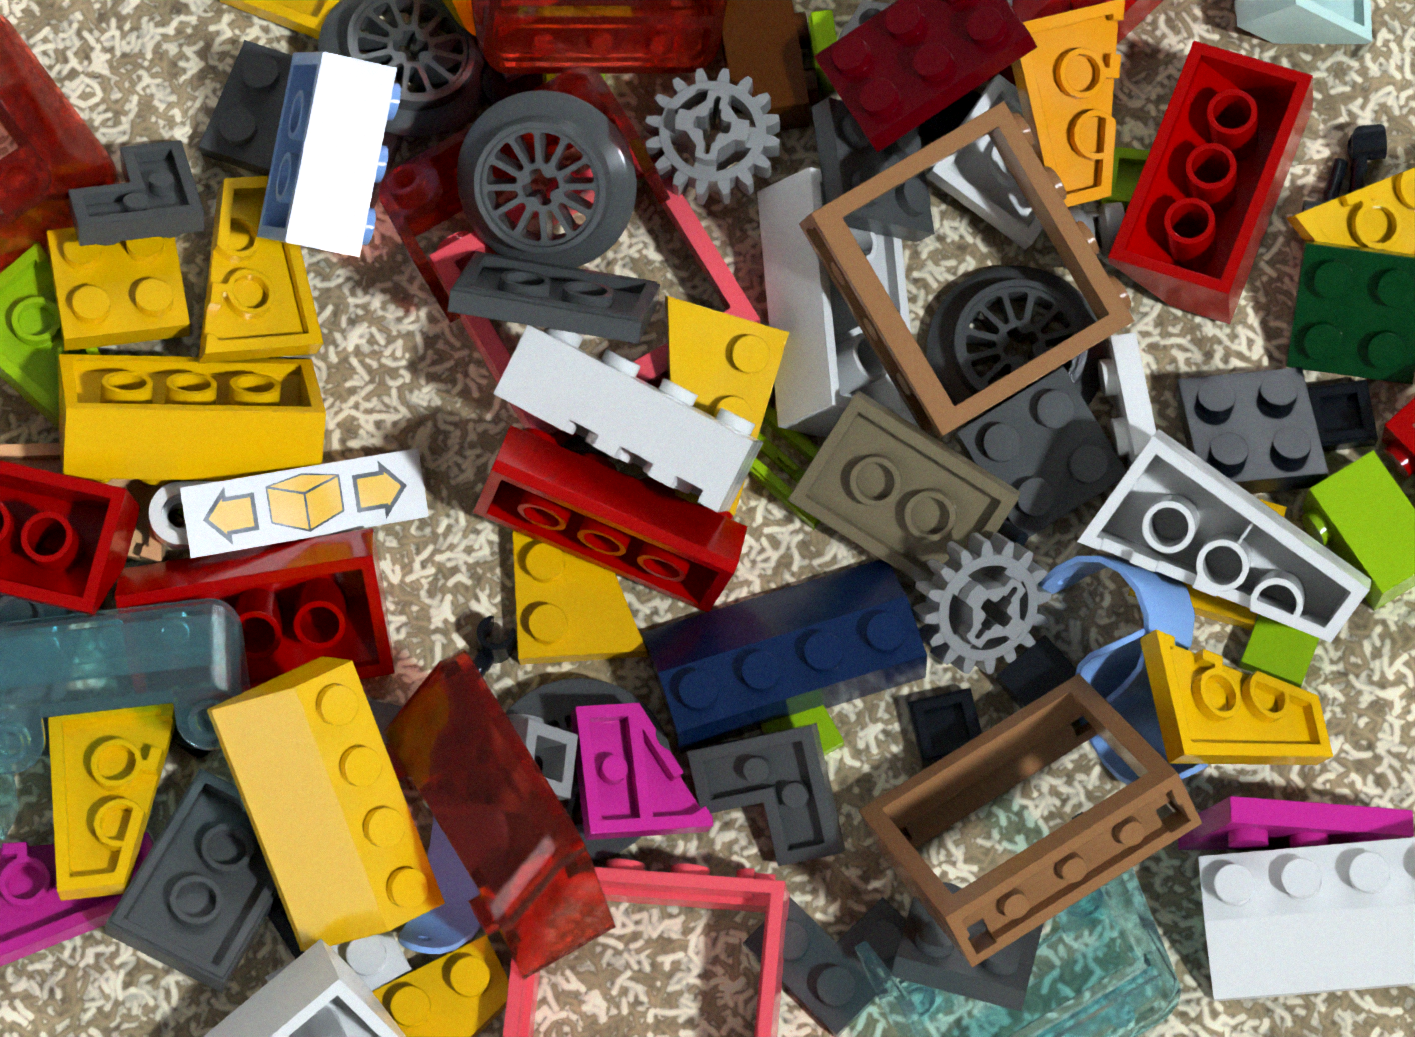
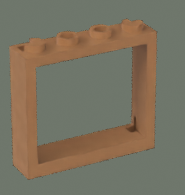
(880, 317)
(1060, 865)

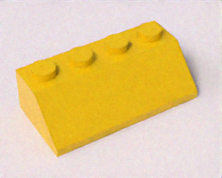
(187, 419)
(326, 804)

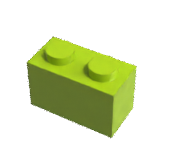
(1367, 525)

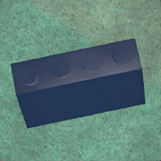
(786, 654)

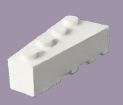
(630, 416)
(1209, 532)

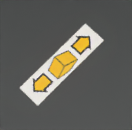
(303, 502)

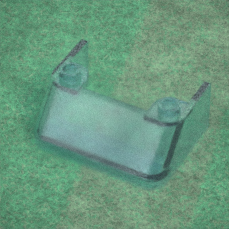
(113, 661)
(1088, 979)

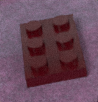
(920, 60)

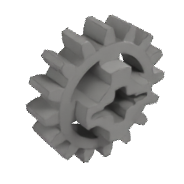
(735, 144)
(981, 603)

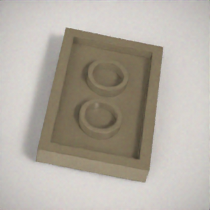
(899, 489)

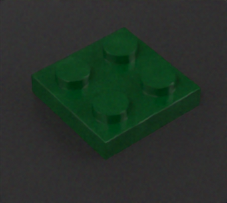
(1354, 313)

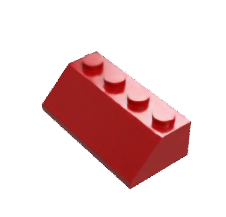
(1213, 179)
(611, 518)
(62, 537)
(290, 597)

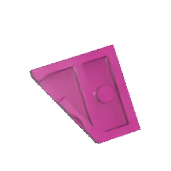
(629, 778)

